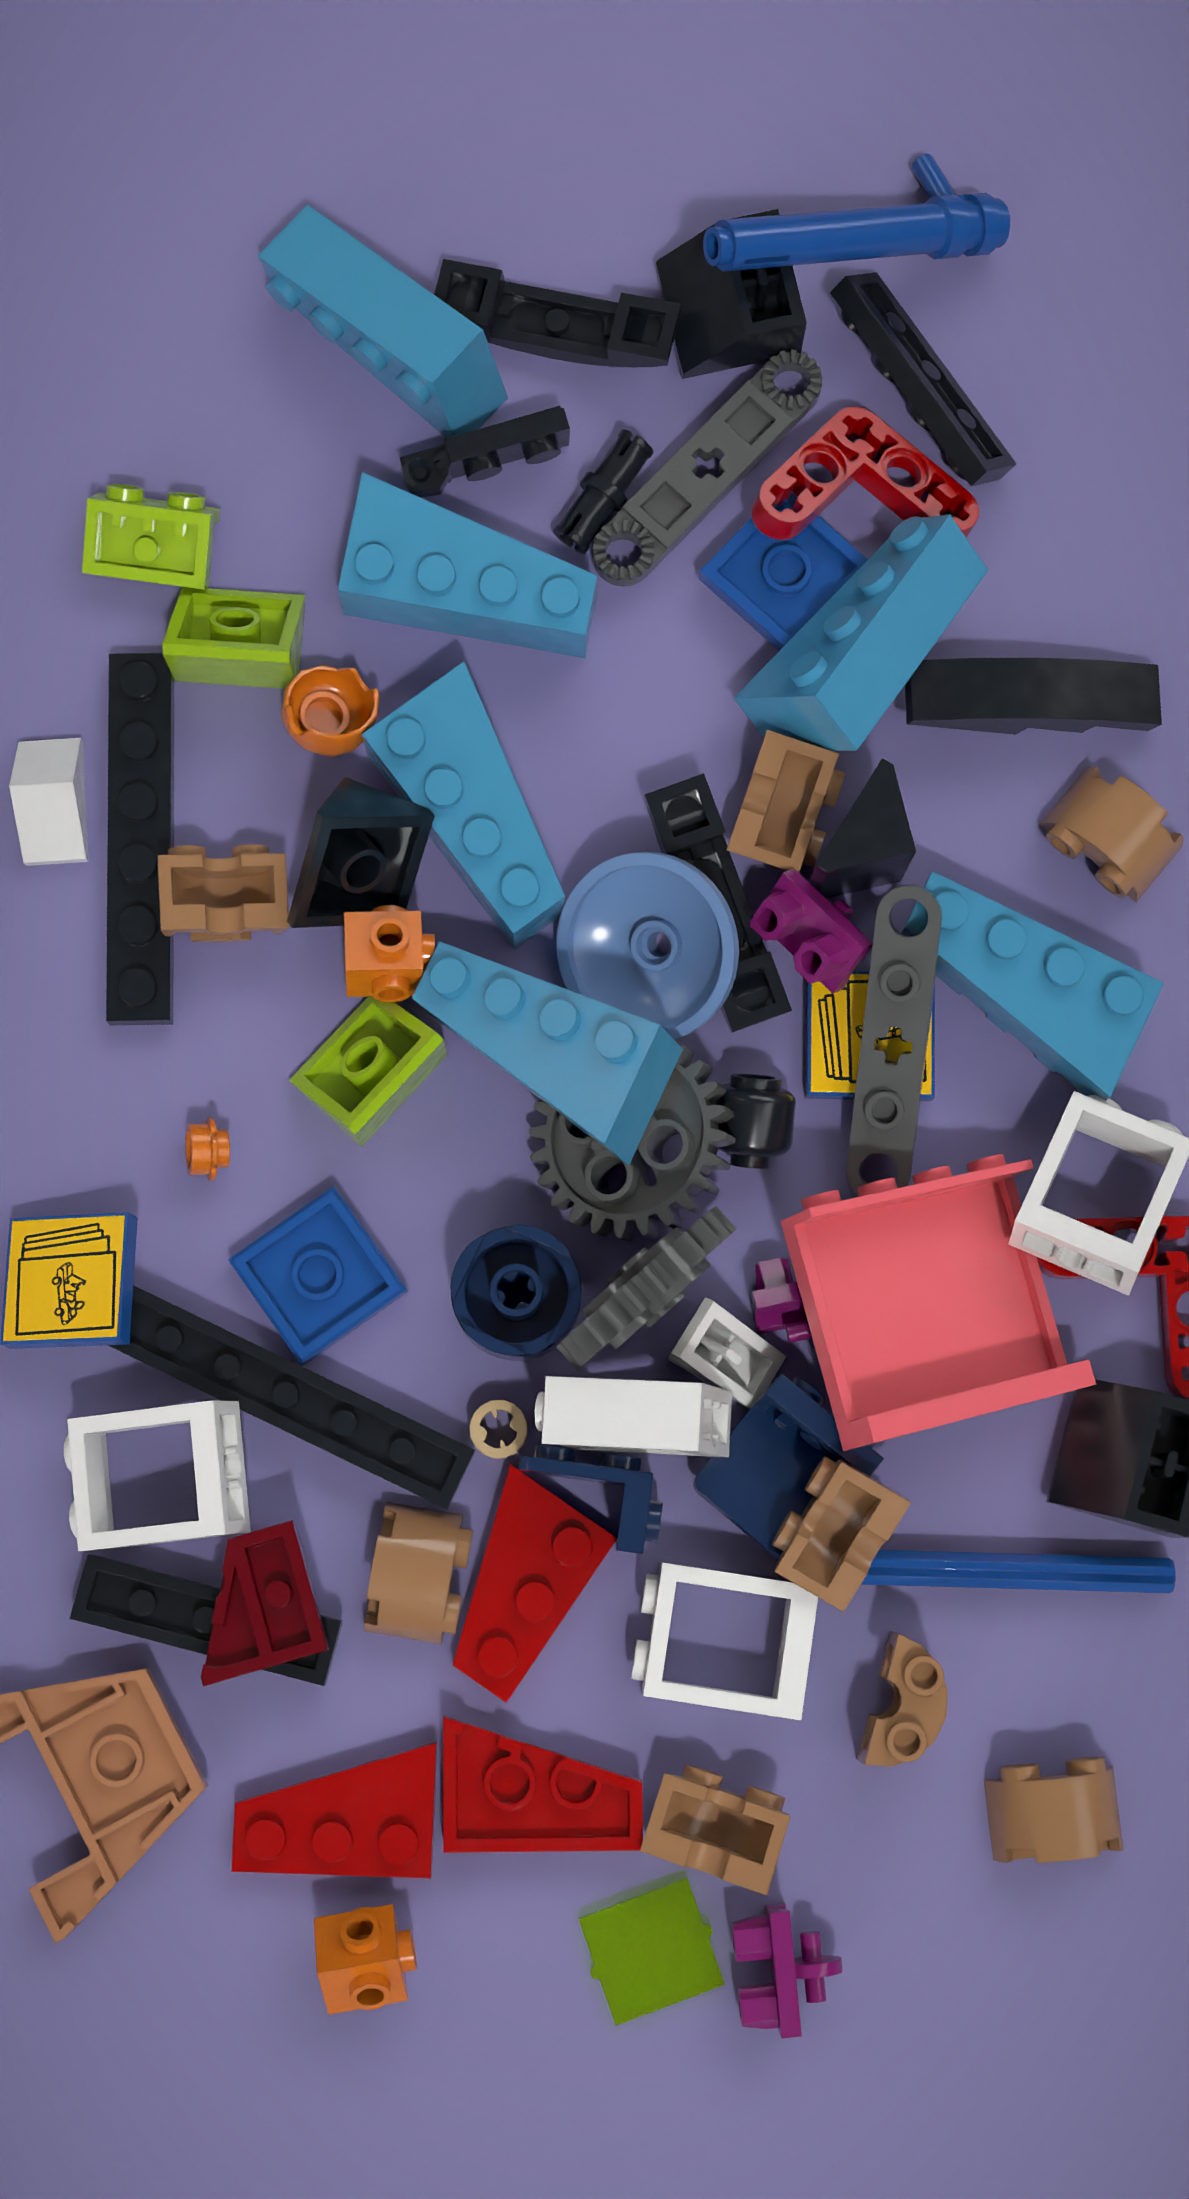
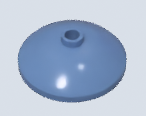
(612, 932)

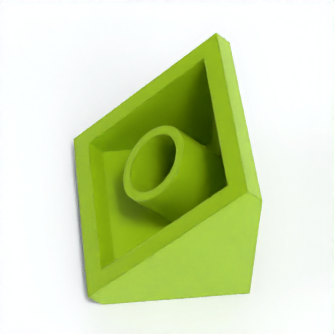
(235, 637)
(370, 1067)

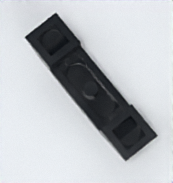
(558, 323)
(693, 831)

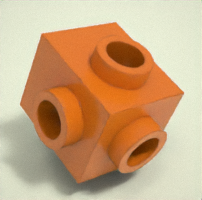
(385, 953)
(363, 1959)

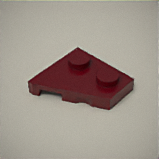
(263, 1606)

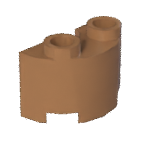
(785, 801)
(1115, 829)
(222, 896)
(838, 1531)
(415, 1573)
(915, 1709)
(1054, 1814)
(717, 1829)

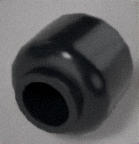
(760, 1121)

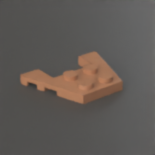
(118, 1772)

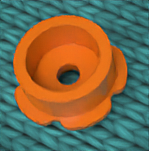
(206, 1148)

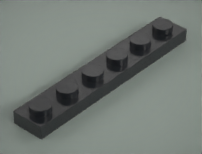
(138, 831)
(296, 1399)

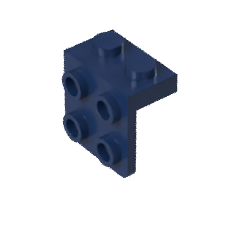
(774, 1458)
(639, 1515)

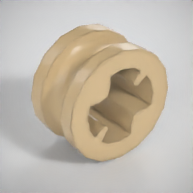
(517, 1424)

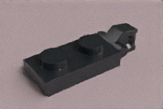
(484, 450)

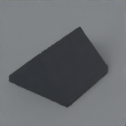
(871, 843)
(359, 855)

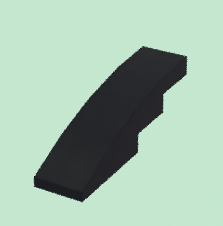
(1033, 693)

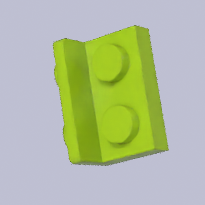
(149, 537)

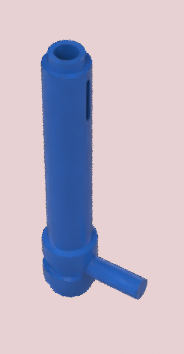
(940, 228)

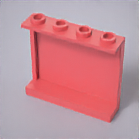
(926, 1303)

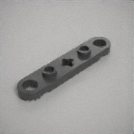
(676, 498)
(899, 997)

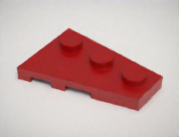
(527, 1582)
(531, 1799)
(344, 1823)

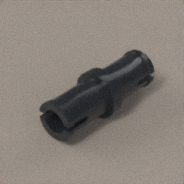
(603, 491)

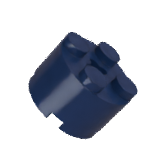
(504, 1258)

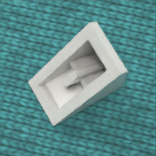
(50, 801)
(727, 1354)

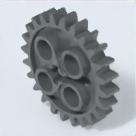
(583, 1165)
(646, 1287)

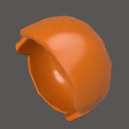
(329, 709)

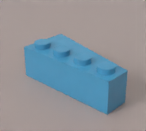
(385, 323)
(457, 577)
(866, 638)
(449, 760)
(1040, 985)
(565, 1048)

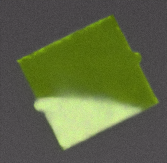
(651, 1951)

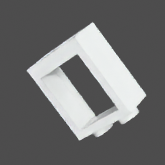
(1076, 1244)
(635, 1416)
(217, 1468)
(793, 1648)

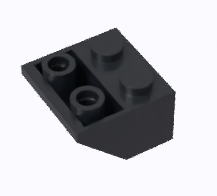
(729, 315)
(1126, 1458)

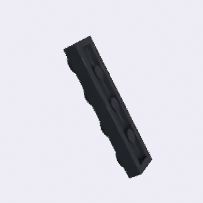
(913, 365)
(172, 1612)

